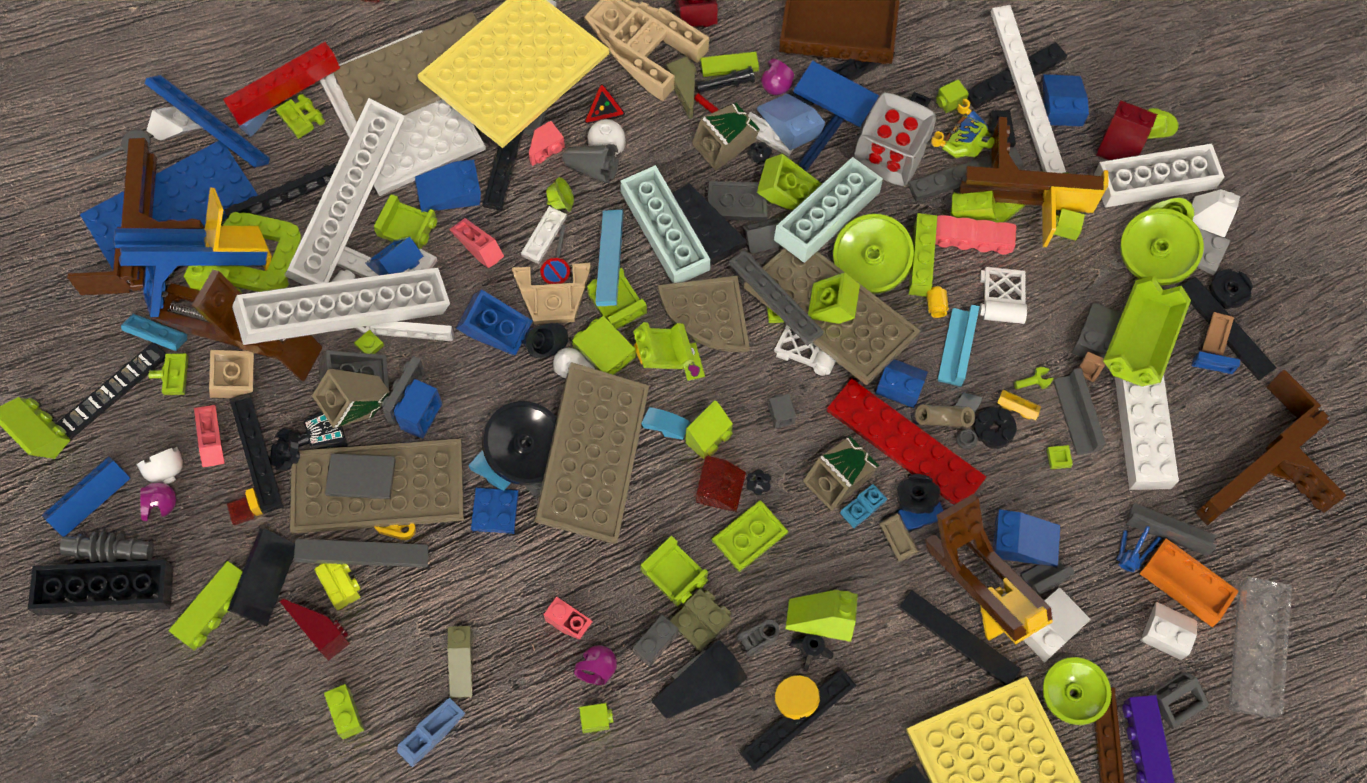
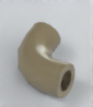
(945, 415)

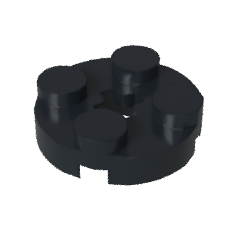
(1226, 298)
(988, 436)
(286, 450)
(918, 504)

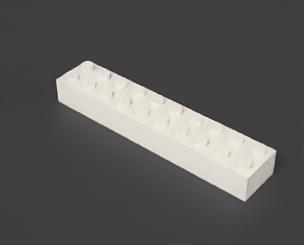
(345, 195)
(339, 305)

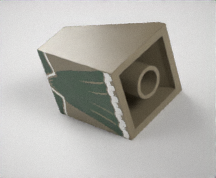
(724, 135)
(349, 396)
(840, 472)

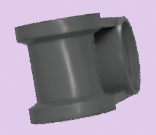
(758, 638)

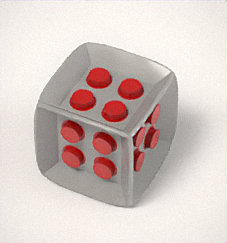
(895, 138)

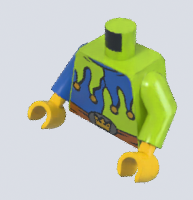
(967, 136)

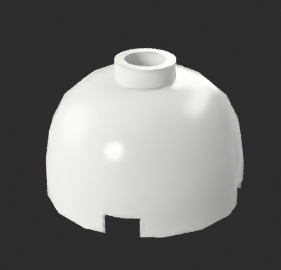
(607, 132)
(162, 466)

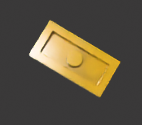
(1024, 407)

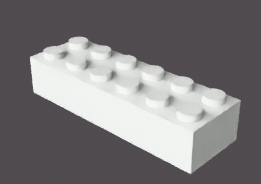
(1161, 175)
(1146, 435)

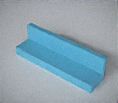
(958, 346)

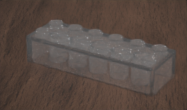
(1260, 648)

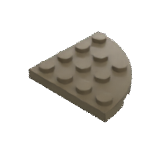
(709, 312)

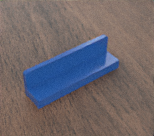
(85, 496)

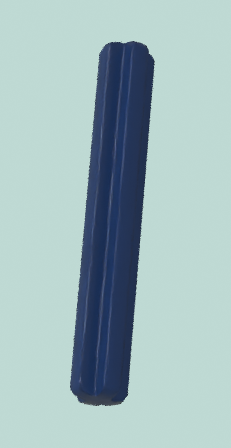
(820, 142)

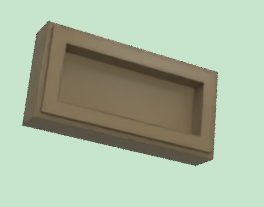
(899, 537)

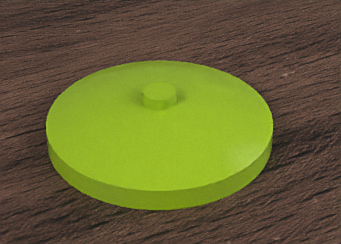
(1162, 246)
(874, 252)

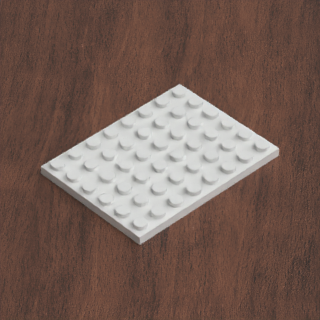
(423, 142)

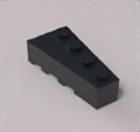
(711, 228)

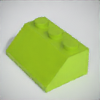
(32, 428)

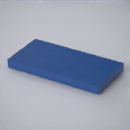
(836, 94)

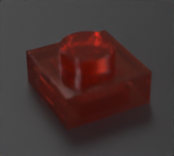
(240, 511)

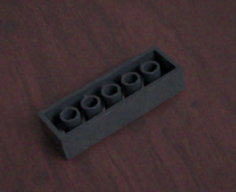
(100, 587)

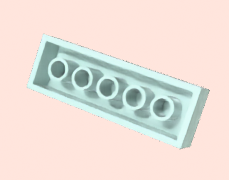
(828, 209)
(665, 225)

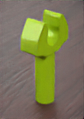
(1036, 379)

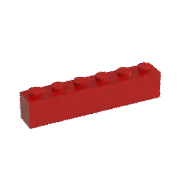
(282, 83)

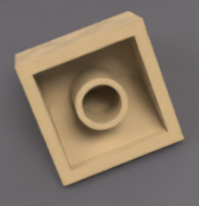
(230, 373)

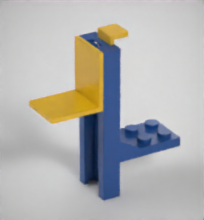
(167, 248)

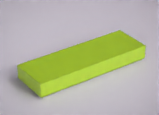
(726, 63)

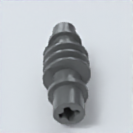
(106, 548)

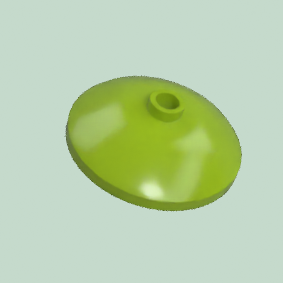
(1087, 681)

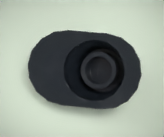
(545, 339)

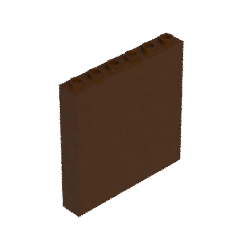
(841, 29)

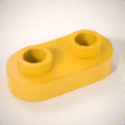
(396, 531)

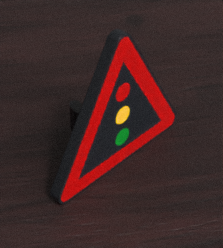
(603, 107)

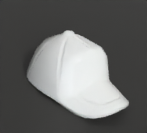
(565, 357)

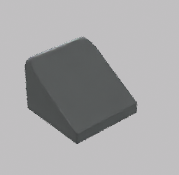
(969, 400)

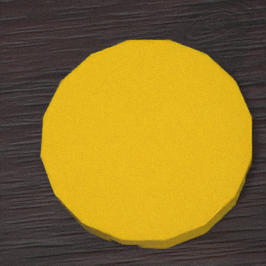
(797, 697)

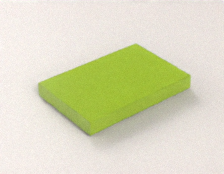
(749, 536)

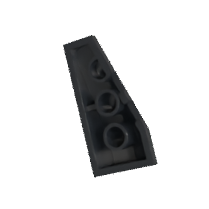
(705, 679)

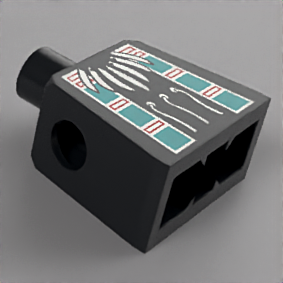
(321, 433)

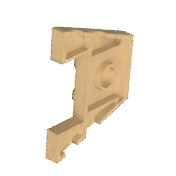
(553, 301)

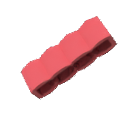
(975, 234)

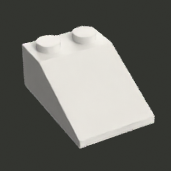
(1066, 623)

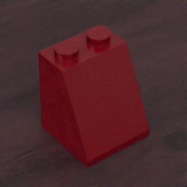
(1126, 132)

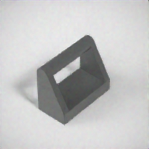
(1175, 689)

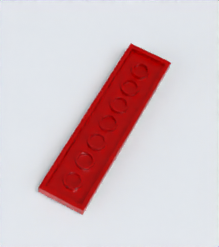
(905, 442)

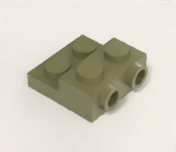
(701, 620)

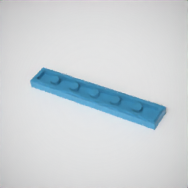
(609, 258)

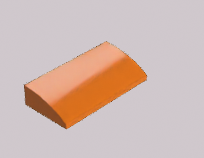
(1189, 582)

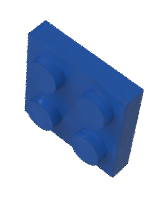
(495, 510)

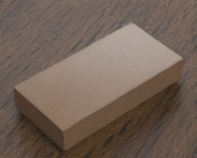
(1218, 334)
(1091, 366)

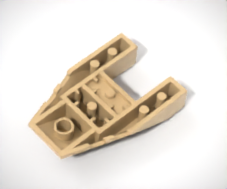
(635, 30)

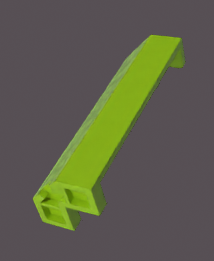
(1147, 332)

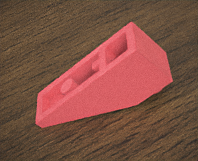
(478, 242)
(208, 436)

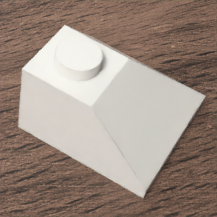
(170, 123)
(1215, 211)

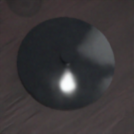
(519, 441)

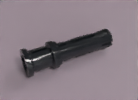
(734, 78)

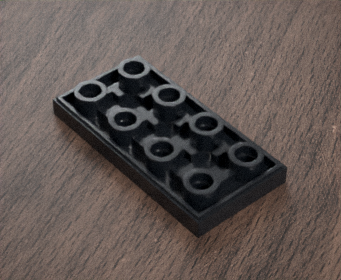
(262, 577)

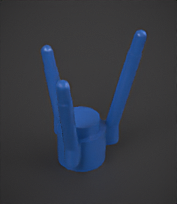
(1130, 560)

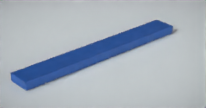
(207, 121)

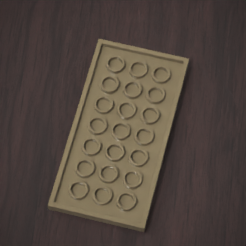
(393, 71)
(859, 345)
(592, 454)
(424, 488)

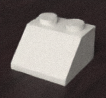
(1170, 631)

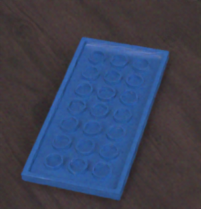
(178, 194)

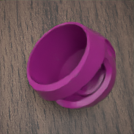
(778, 78)
(157, 495)
(598, 660)

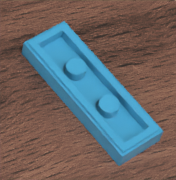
(154, 332)

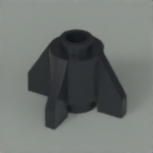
(809, 652)

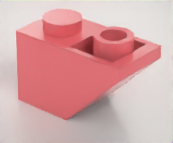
(545, 142)
(567, 619)

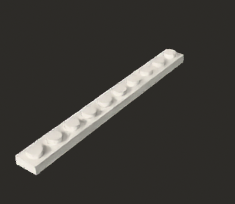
(1027, 90)

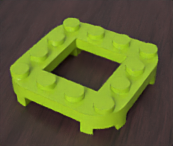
(272, 229)

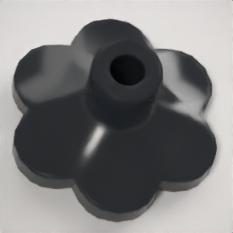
(759, 152)
(757, 486)

